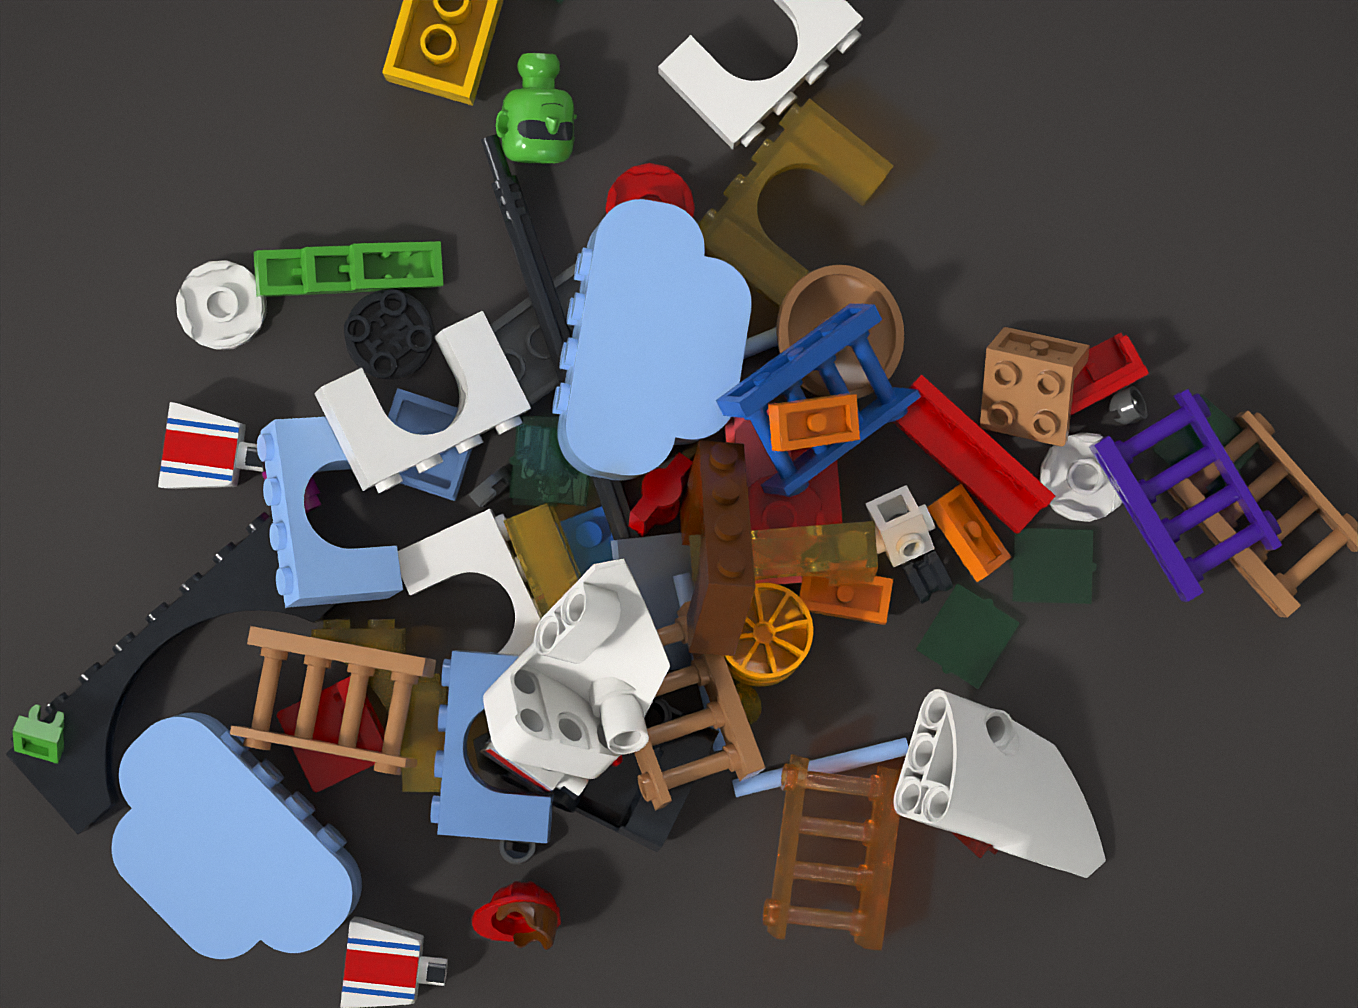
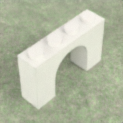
(739, 106)
(382, 450)
(477, 547)

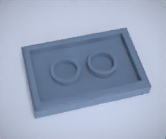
(653, 565)

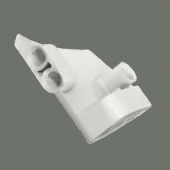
(583, 681)
(996, 783)

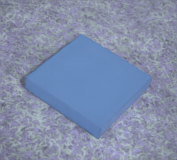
(425, 417)

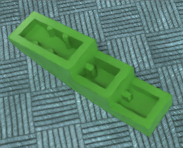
(348, 268)

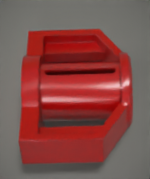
(660, 495)

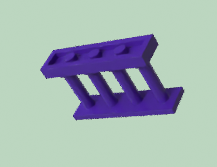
(1164, 533)

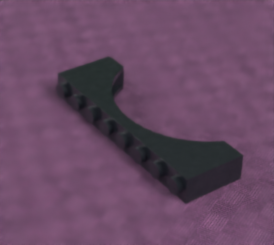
(84, 779)

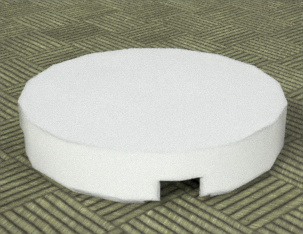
(220, 305)
(1078, 480)

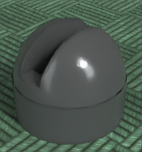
(1129, 405)
(515, 857)

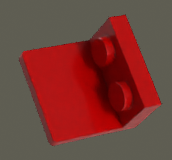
(325, 768)

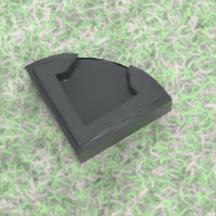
(491, 487)

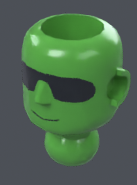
(537, 118)

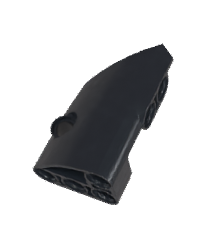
(615, 795)

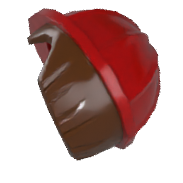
(519, 914)

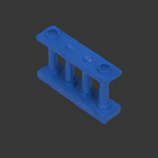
(784, 377)

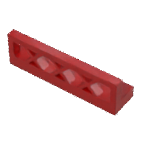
(973, 457)

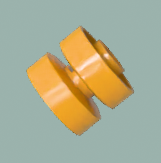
(772, 638)

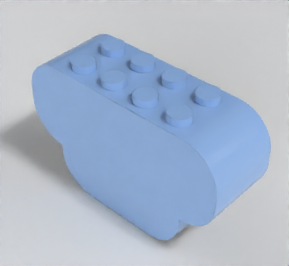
(649, 342)
(227, 844)

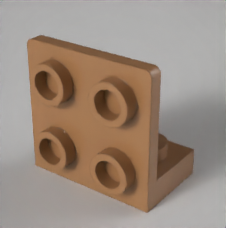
(1030, 385)

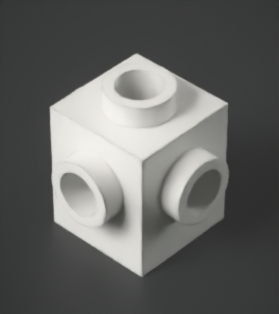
(901, 526)

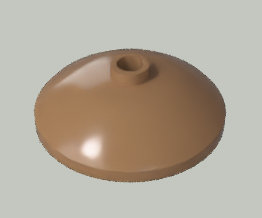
(824, 294)

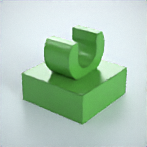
(39, 738)

